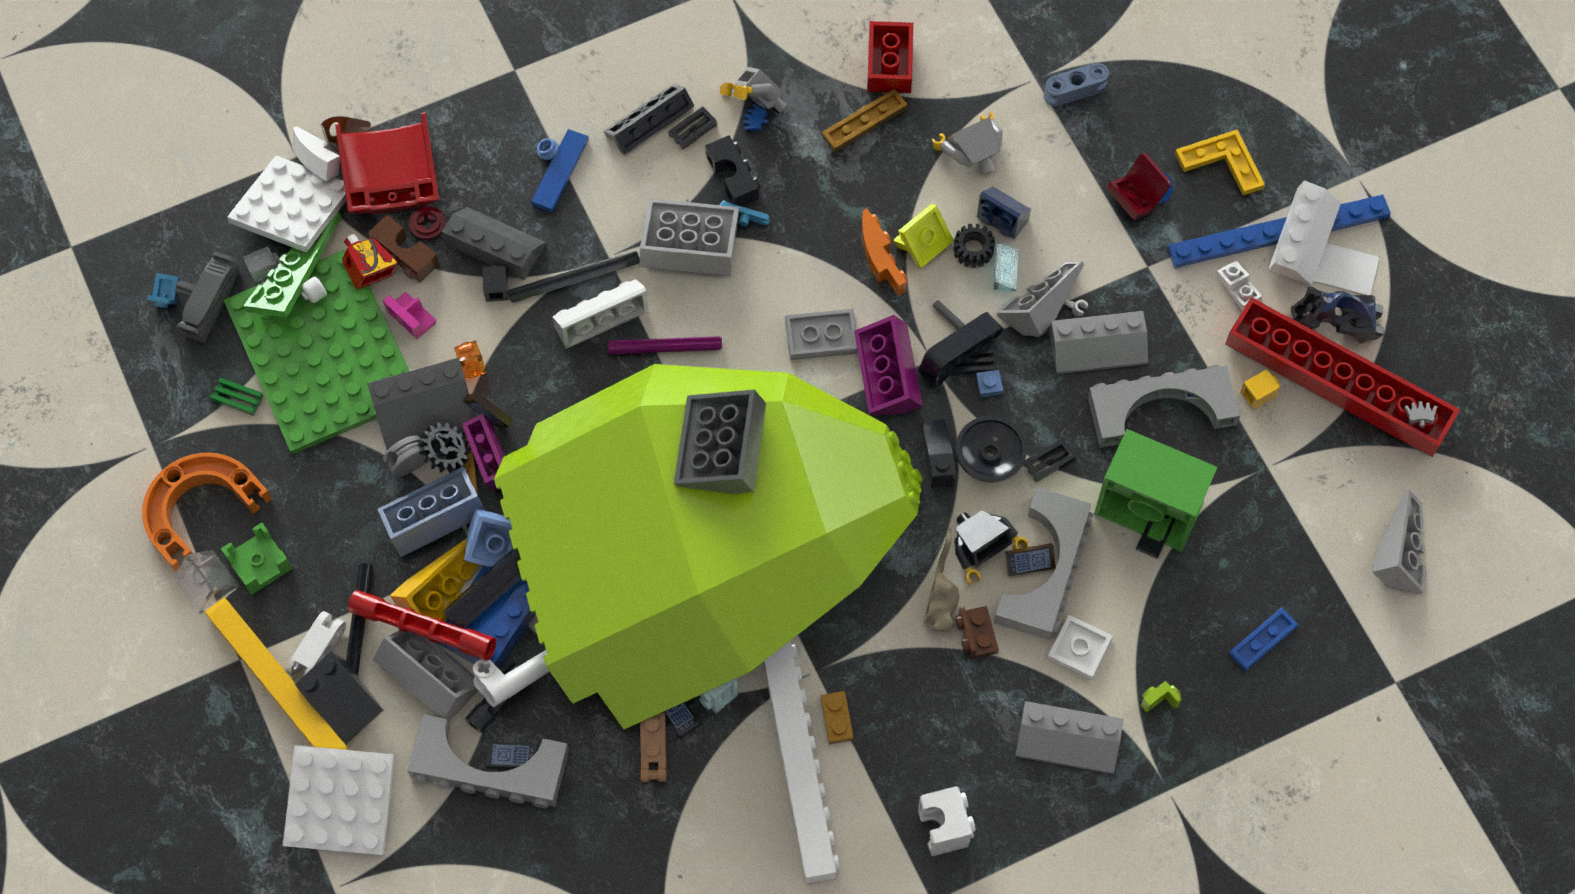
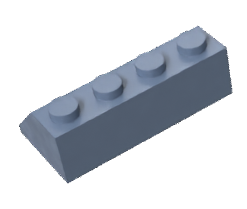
(430, 511)

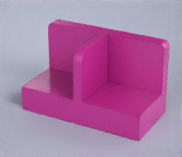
(409, 314)

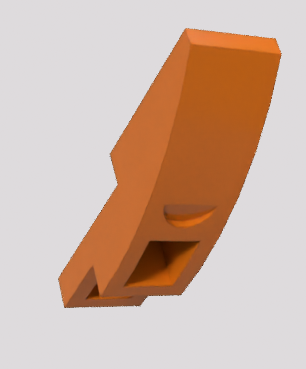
(878, 255)

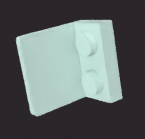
(720, 696)

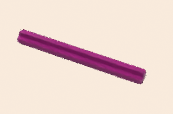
(664, 345)

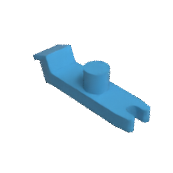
(746, 215)

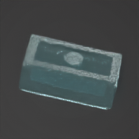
(1005, 268)

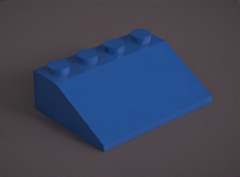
(503, 620)

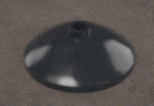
(992, 436)

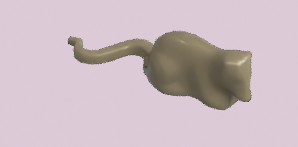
(943, 595)

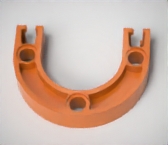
(193, 471)

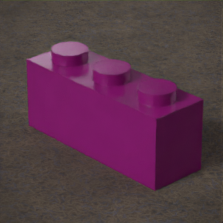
(485, 447)

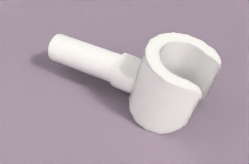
(1080, 303)

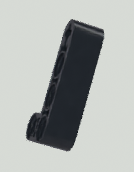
(957, 347)

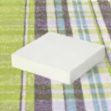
(1079, 647)

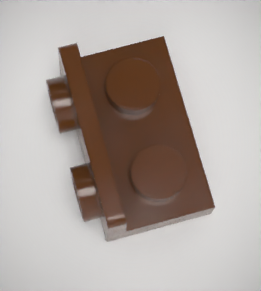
(977, 631)

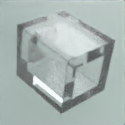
(260, 264)

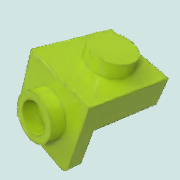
(1164, 691)

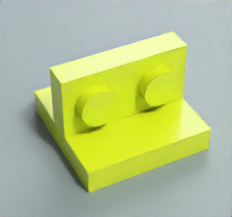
(924, 236)

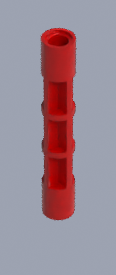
(436, 630)

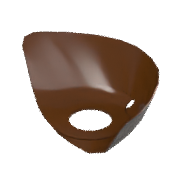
(347, 125)

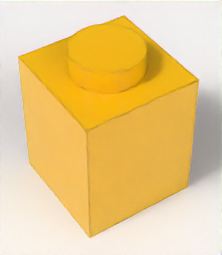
(1260, 389)

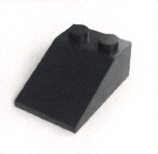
(339, 696)

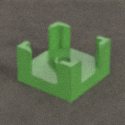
(257, 560)

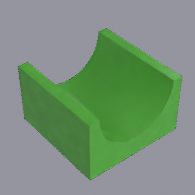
(1152, 482)

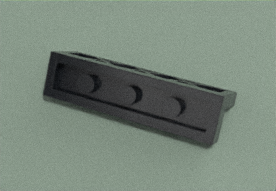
(650, 118)
(484, 590)

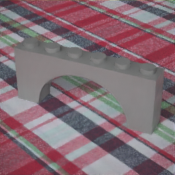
(1115, 402)
(1038, 610)
(532, 782)

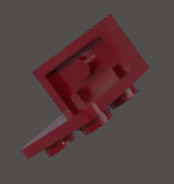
(1140, 188)

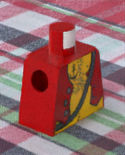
(367, 261)

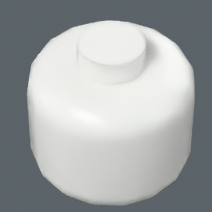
(313, 290)

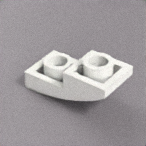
(1238, 285)

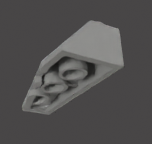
(1399, 553)

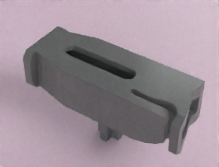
(207, 296)

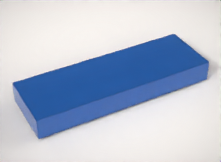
(1263, 639)

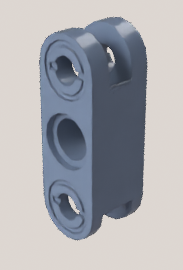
(1090, 80)

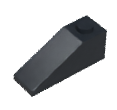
(939, 453)

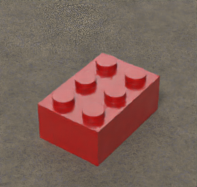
(890, 56)

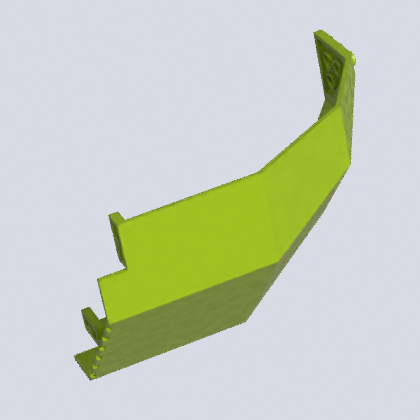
(684, 587)

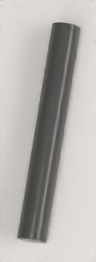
(949, 316)

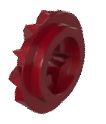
(418, 220)

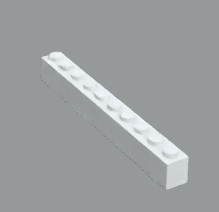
(800, 766)

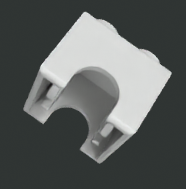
(949, 810)

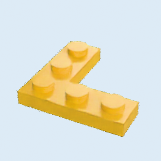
(1227, 147)

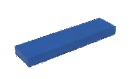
(560, 170)

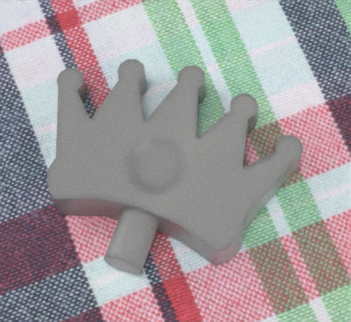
(1420, 415)

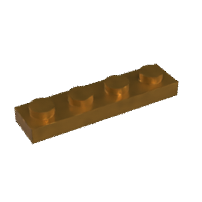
(864, 120)

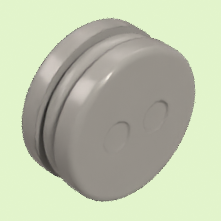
(404, 456)

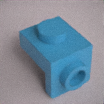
(164, 290)

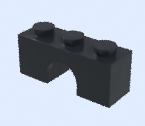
(725, 155)

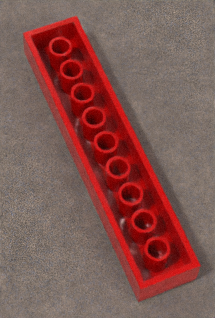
(1338, 375)

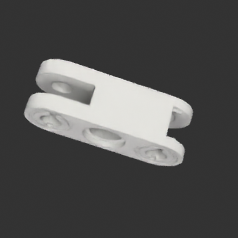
(316, 644)

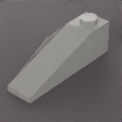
(1042, 303)

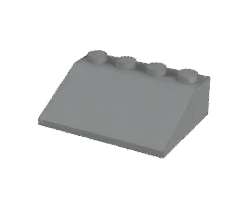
(689, 237)

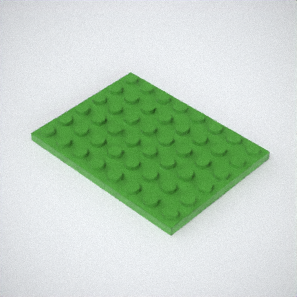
(320, 356)

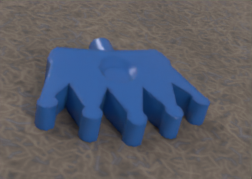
(756, 119)

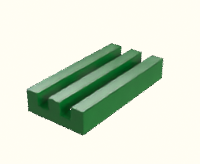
(239, 388)

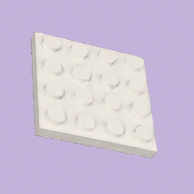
(289, 204)
(339, 800)

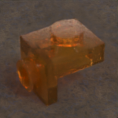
(470, 359)

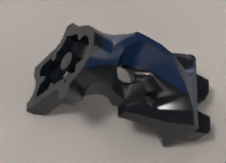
(1356, 309)

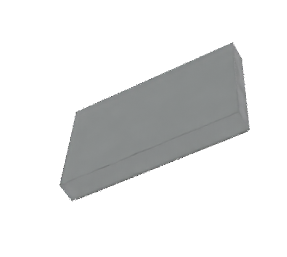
(821, 334)

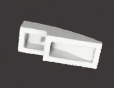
(315, 154)

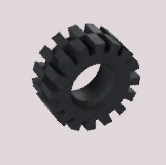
(970, 257)

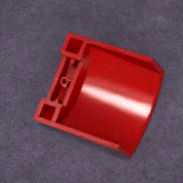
(388, 169)

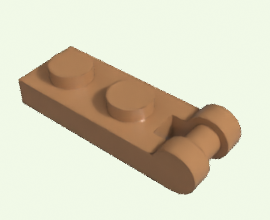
(653, 748)

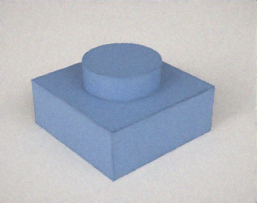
(989, 383)

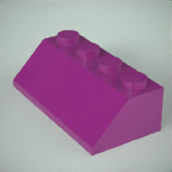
(888, 367)

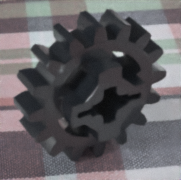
(444, 447)

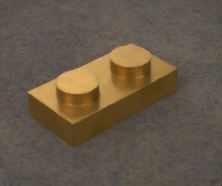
(837, 717)

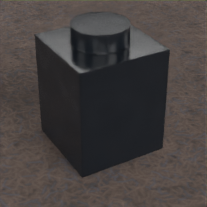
(495, 283)

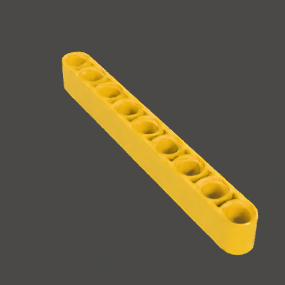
(272, 676)

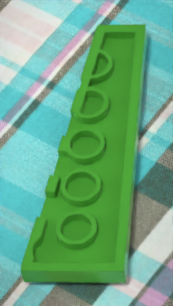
(285, 282)

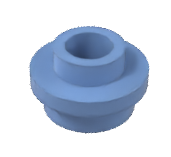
(547, 148)

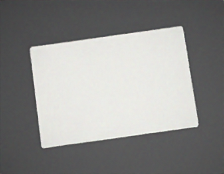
(1347, 269)

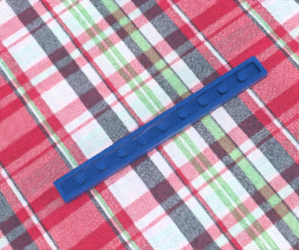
(1268, 233)

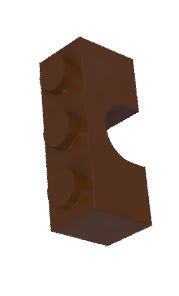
(415, 261)

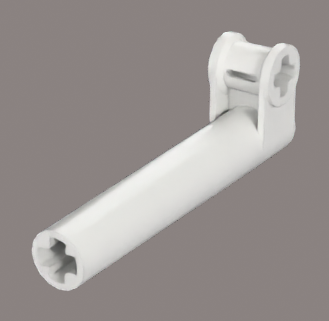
(499, 687)

